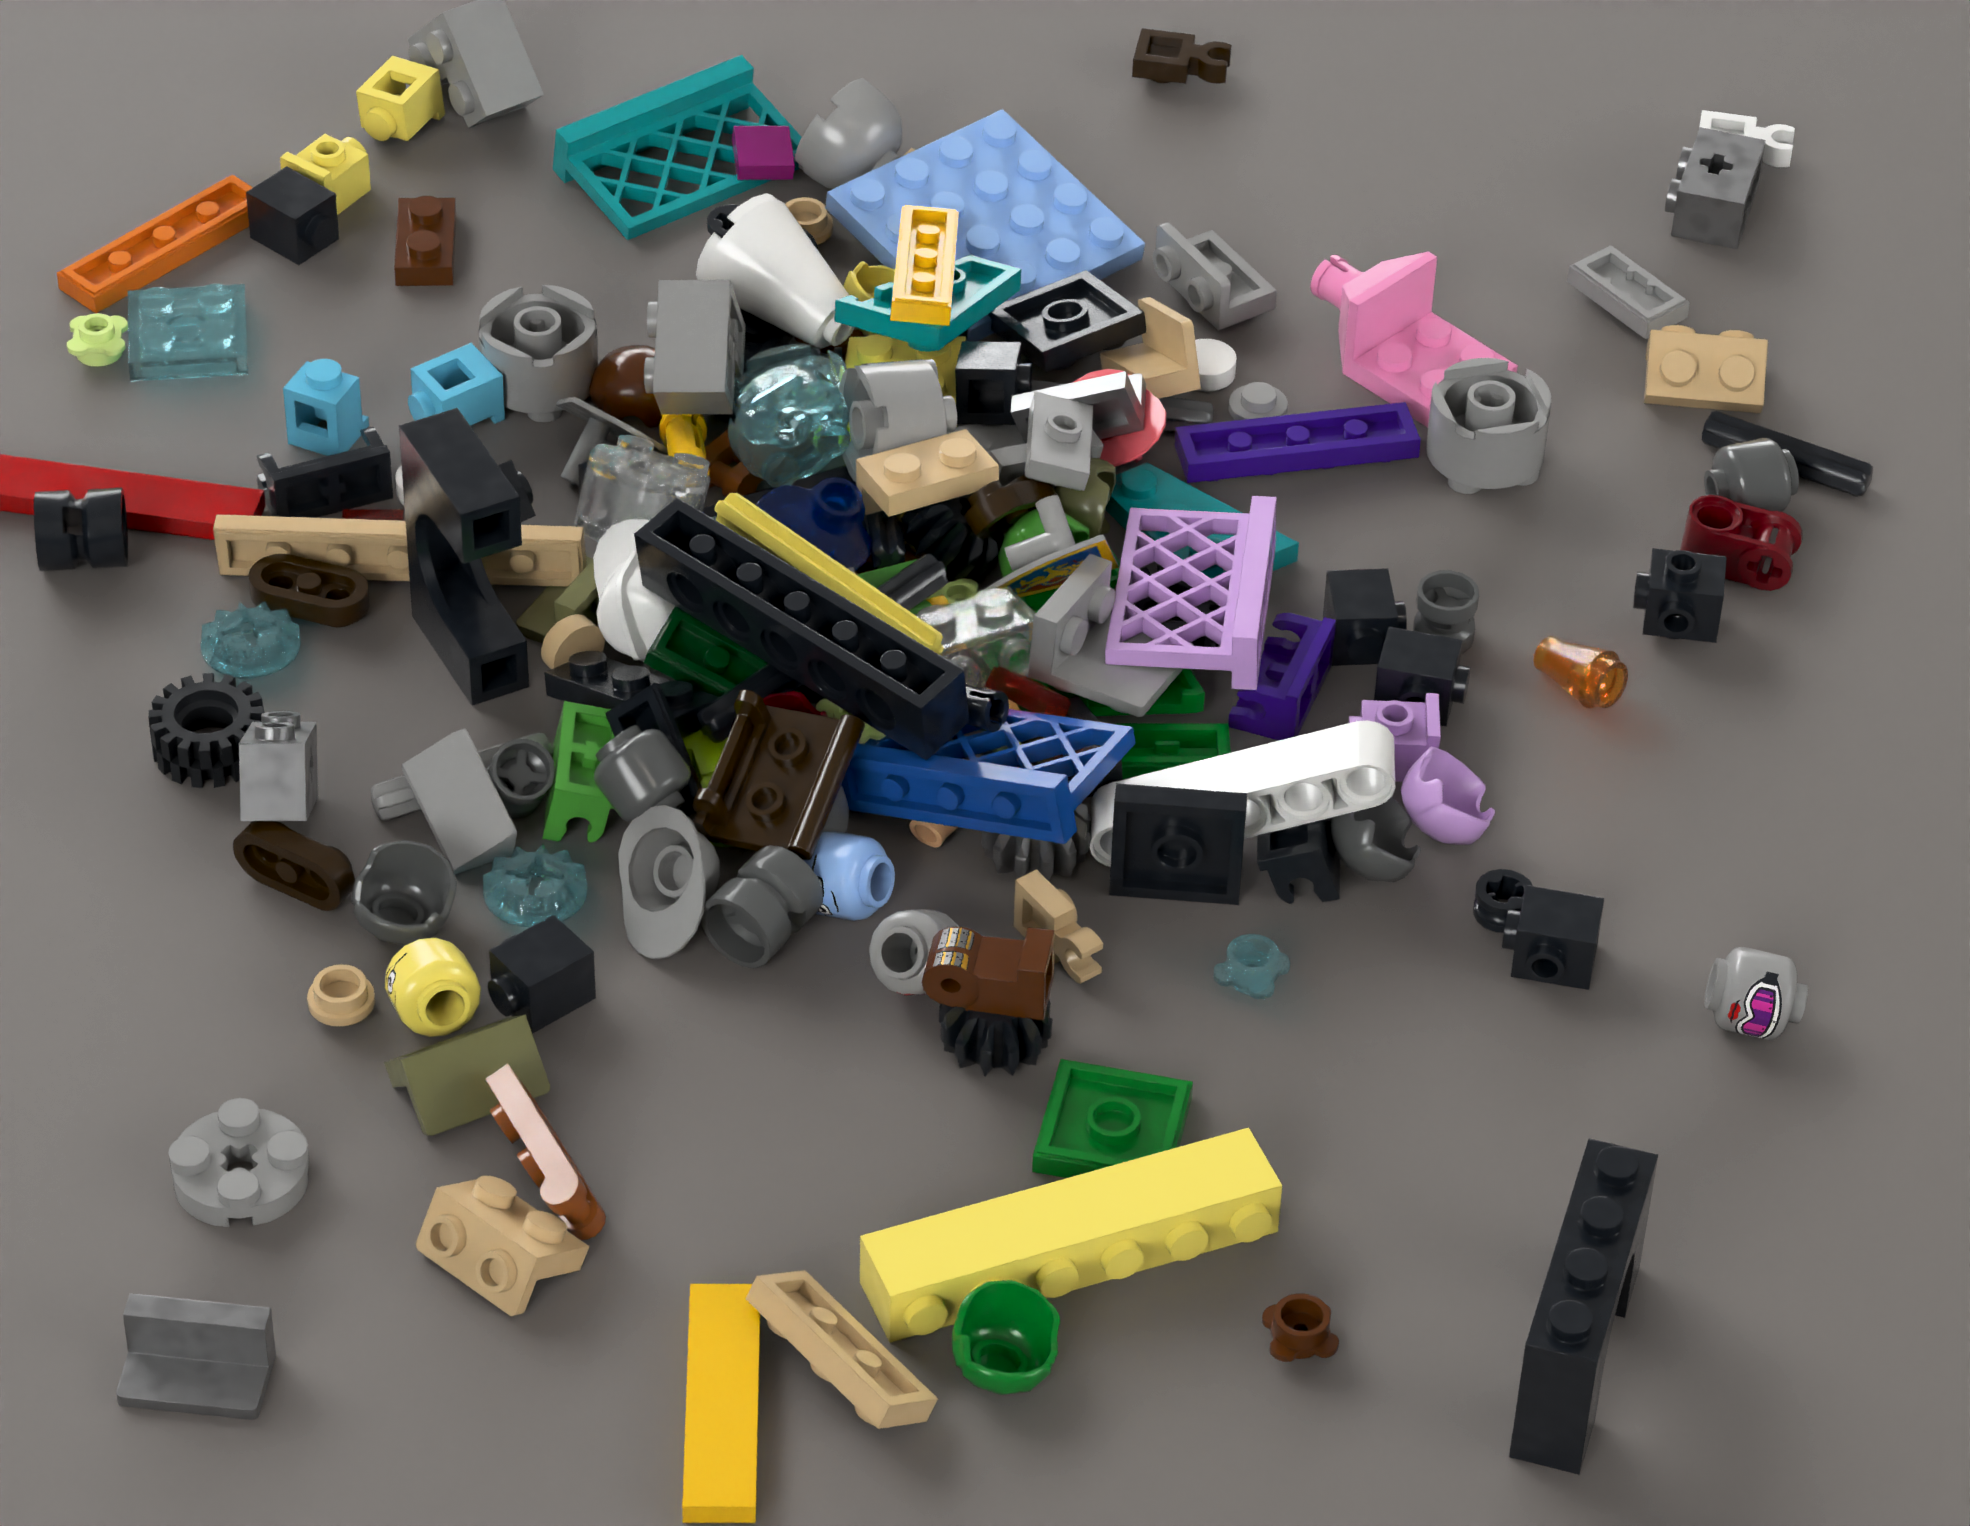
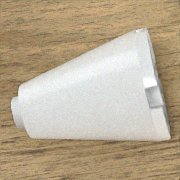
(776, 272)

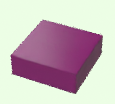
(763, 153)

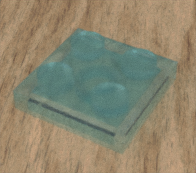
(187, 332)

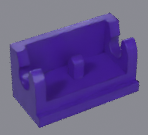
(1287, 679)

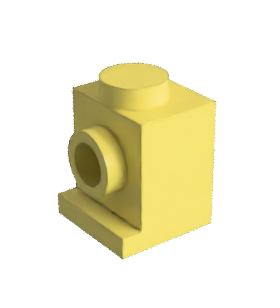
(399, 112)
(334, 165)

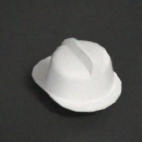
(626, 609)

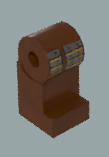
(991, 972)

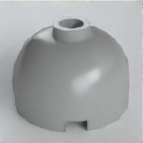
(853, 139)

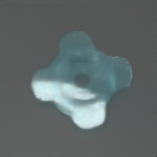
(1252, 966)

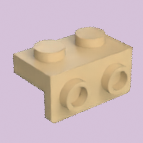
(1705, 369)
(924, 473)
(497, 1241)

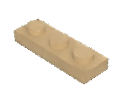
(841, 1349)

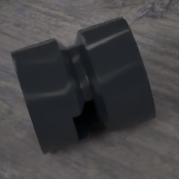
(103, 529)

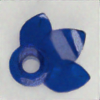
(825, 516)

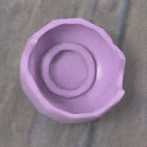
(1445, 798)

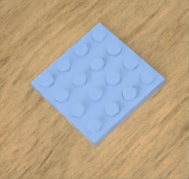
(1010, 201)

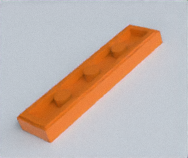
(158, 246)

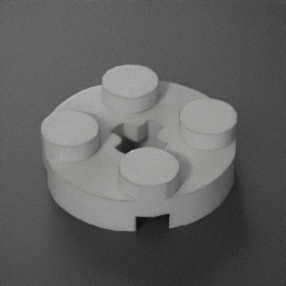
(234, 1135)

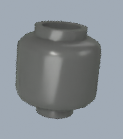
(1754, 474)
(641, 772)

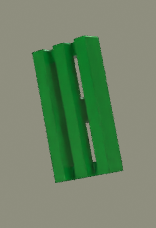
(1172, 745)

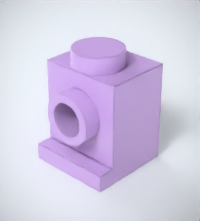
(1412, 725)

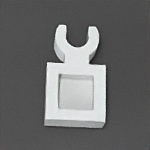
(1778, 136)

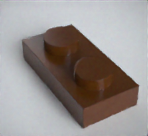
(425, 241)

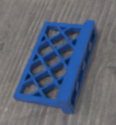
(990, 789)

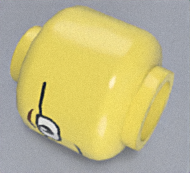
(432, 987)

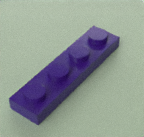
(1297, 442)

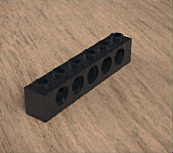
(803, 628)

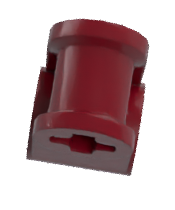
(1743, 536)

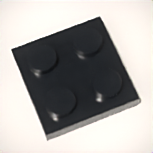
(1067, 321)
(1177, 844)

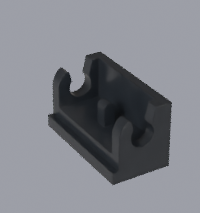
(328, 482)
(1301, 853)

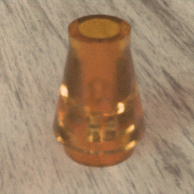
(1585, 672)

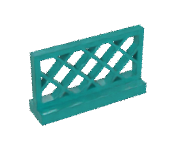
(660, 121)

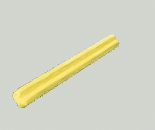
(773, 536)

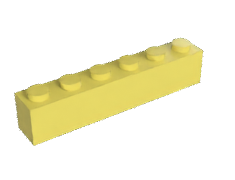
(1072, 1231)

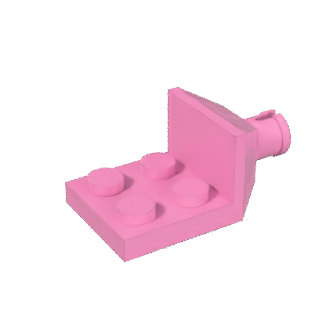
(1389, 332)

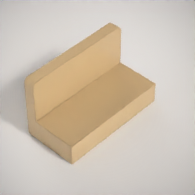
(1166, 355)

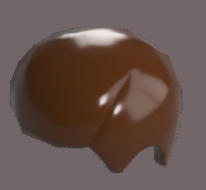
(620, 388)

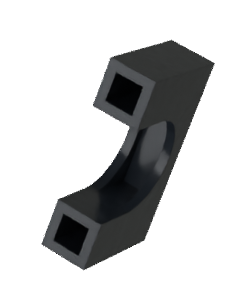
(454, 516)
(1582, 1294)

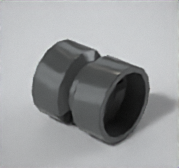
(762, 906)

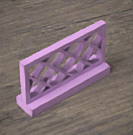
(1239, 591)

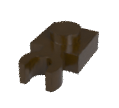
(1174, 56)

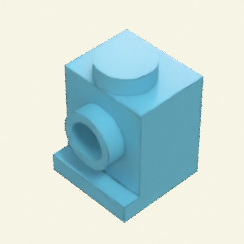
(459, 381)
(327, 394)

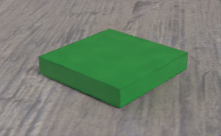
(1108, 1118)

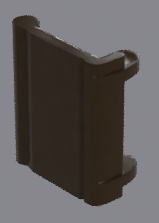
(776, 777)

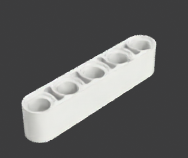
(1283, 780)

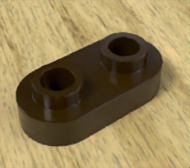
(999, 507)
(310, 589)
(294, 864)

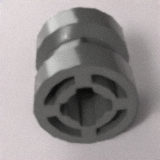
(1447, 606)
(522, 765)

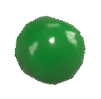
(1005, 1337)

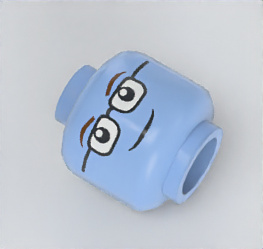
(852, 874)

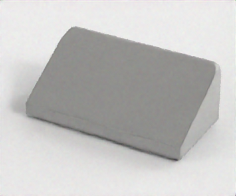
(460, 802)

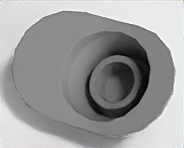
(665, 880)

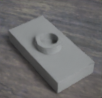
(1628, 291)
(1059, 441)

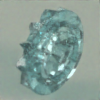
(229, 652)
(558, 895)

